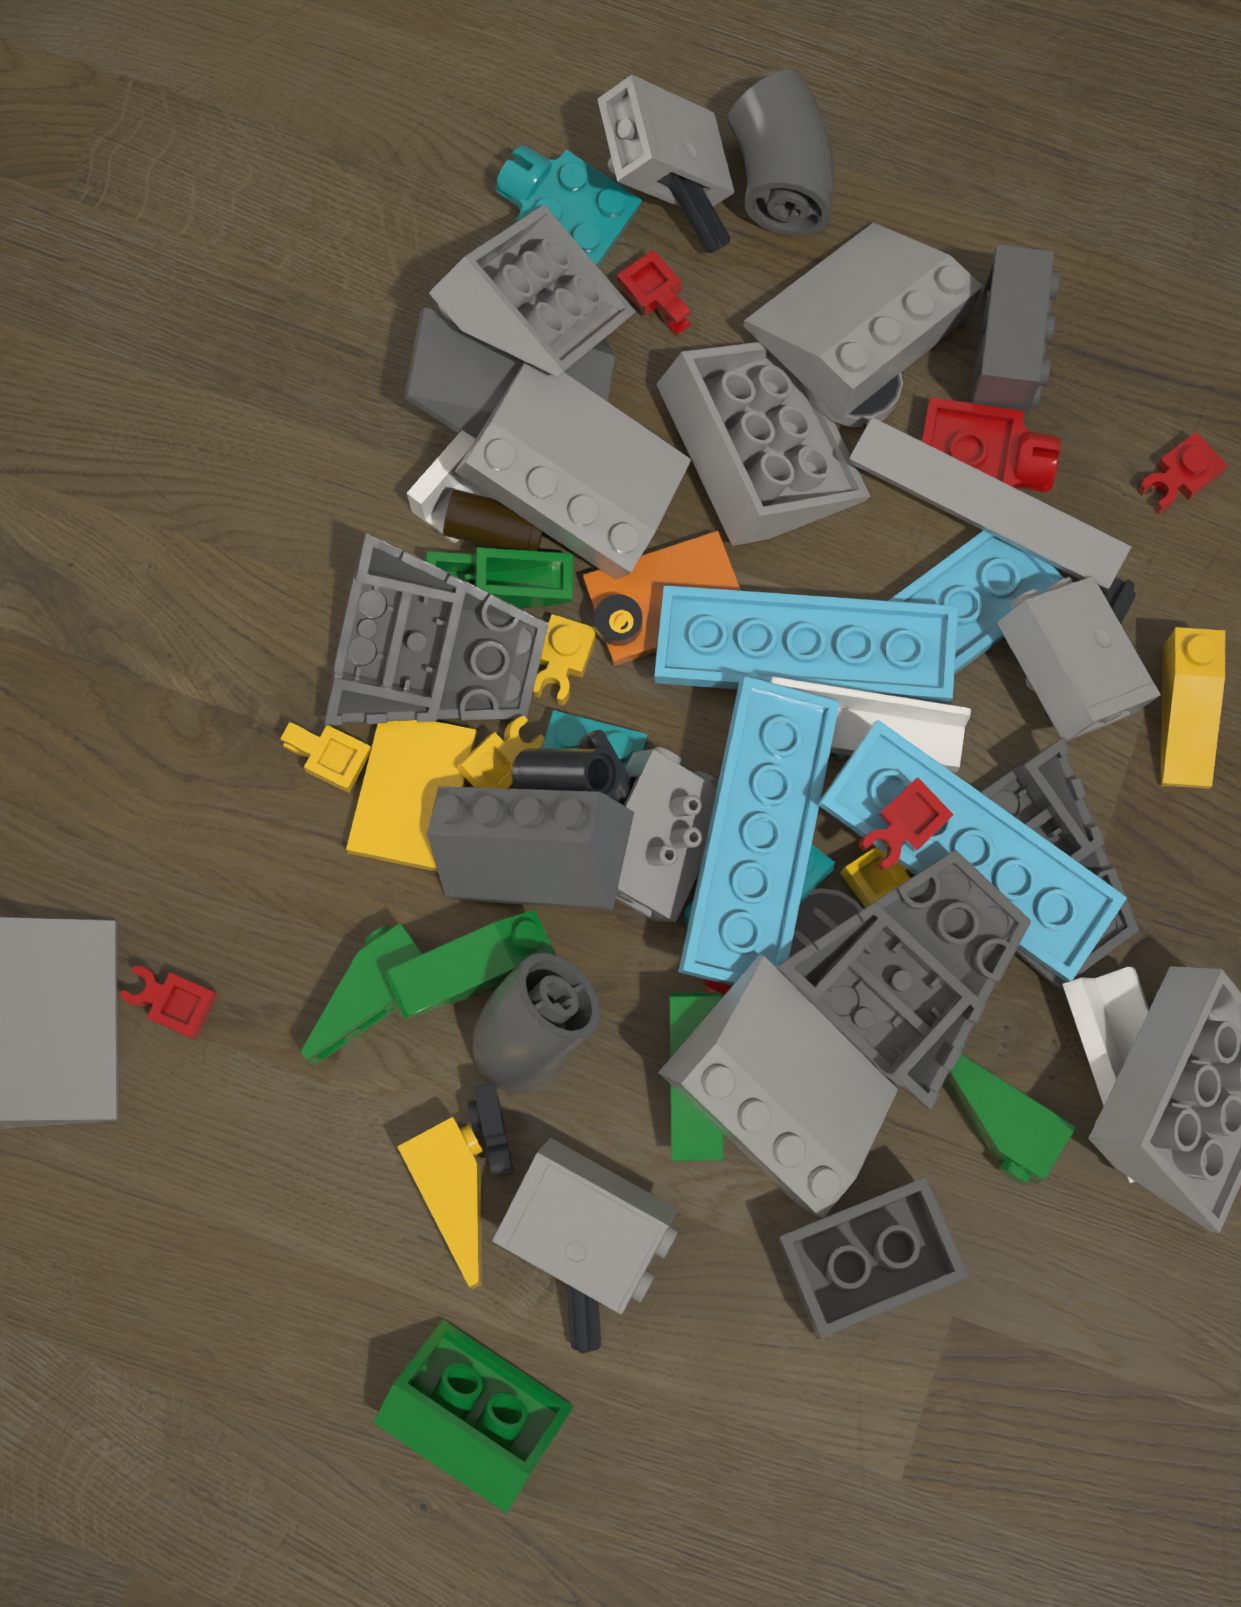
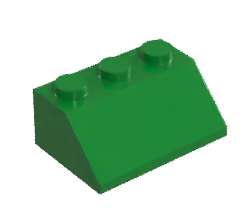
(473, 1415)

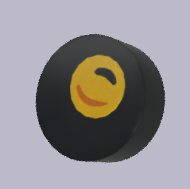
(618, 620)

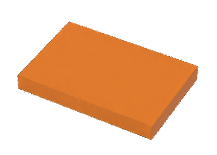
(692, 563)

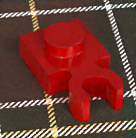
(1184, 469)
(910, 820)
(176, 1003)

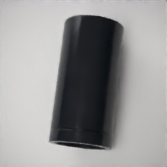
(566, 770)

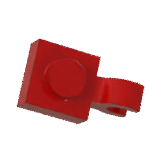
(655, 286)

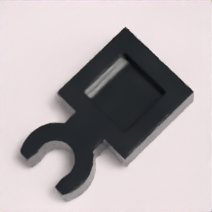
(487, 1116)

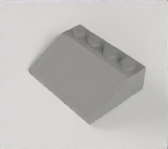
(533, 295)
(865, 315)
(758, 441)
(575, 468)
(58, 1022)
(784, 1087)
(1179, 1098)

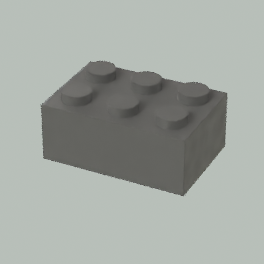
(1015, 329)
(871, 1258)

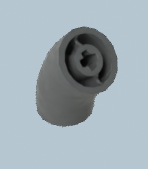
(784, 155)
(534, 1023)

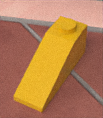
(1191, 706)
(450, 1183)

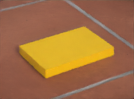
(401, 789)

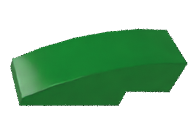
(514, 576)
(691, 1133)

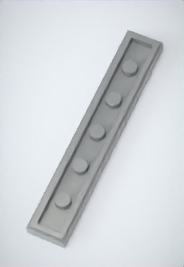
(989, 504)

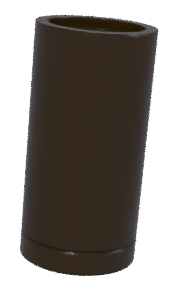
(488, 523)

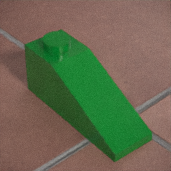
(467, 964)
(362, 995)
(1009, 1123)

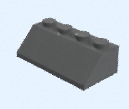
(529, 846)

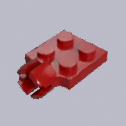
(993, 443)

